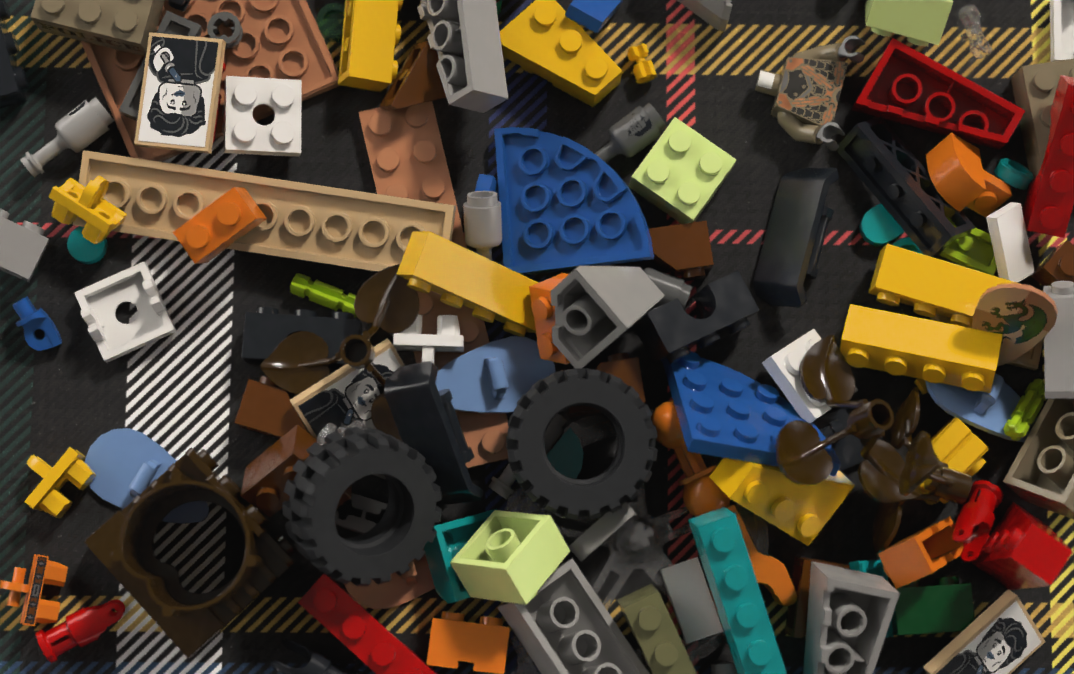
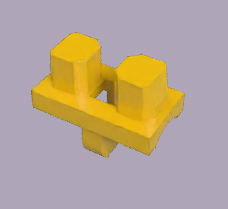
(87, 203)
(46, 494)

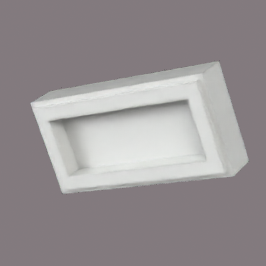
(1010, 243)
(691, 600)

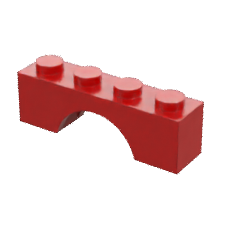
(1052, 192)
(360, 630)

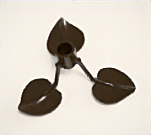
(303, 356)
(798, 444)
(919, 466)

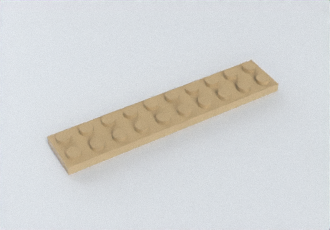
(301, 219)

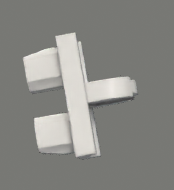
(447, 338)

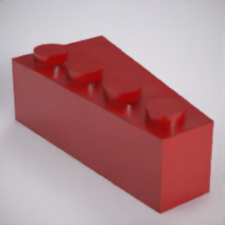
(934, 98)
(1022, 551)

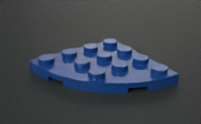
(563, 206)
(729, 412)

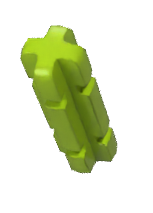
(322, 293)
(1026, 410)

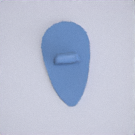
(494, 375)
(978, 408)
(126, 466)

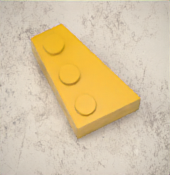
(560, 52)
(772, 496)

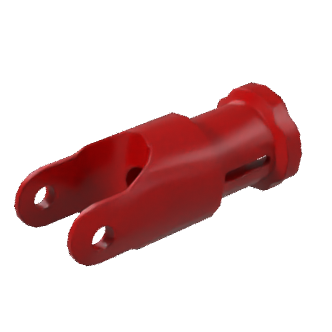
(977, 518)
(81, 627)

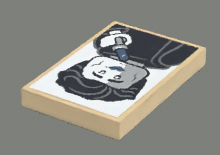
(180, 92)
(346, 393)
(992, 643)

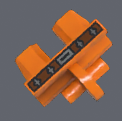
(41, 573)

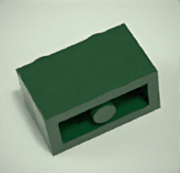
(933, 608)

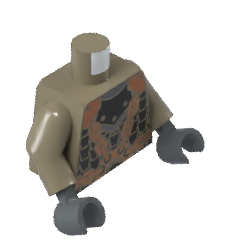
(810, 91)

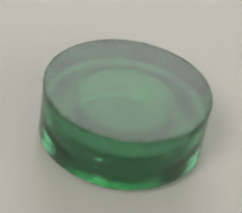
(330, 21)

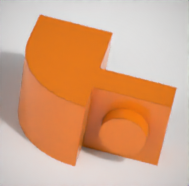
(960, 179)

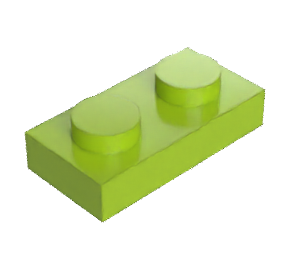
(972, 251)

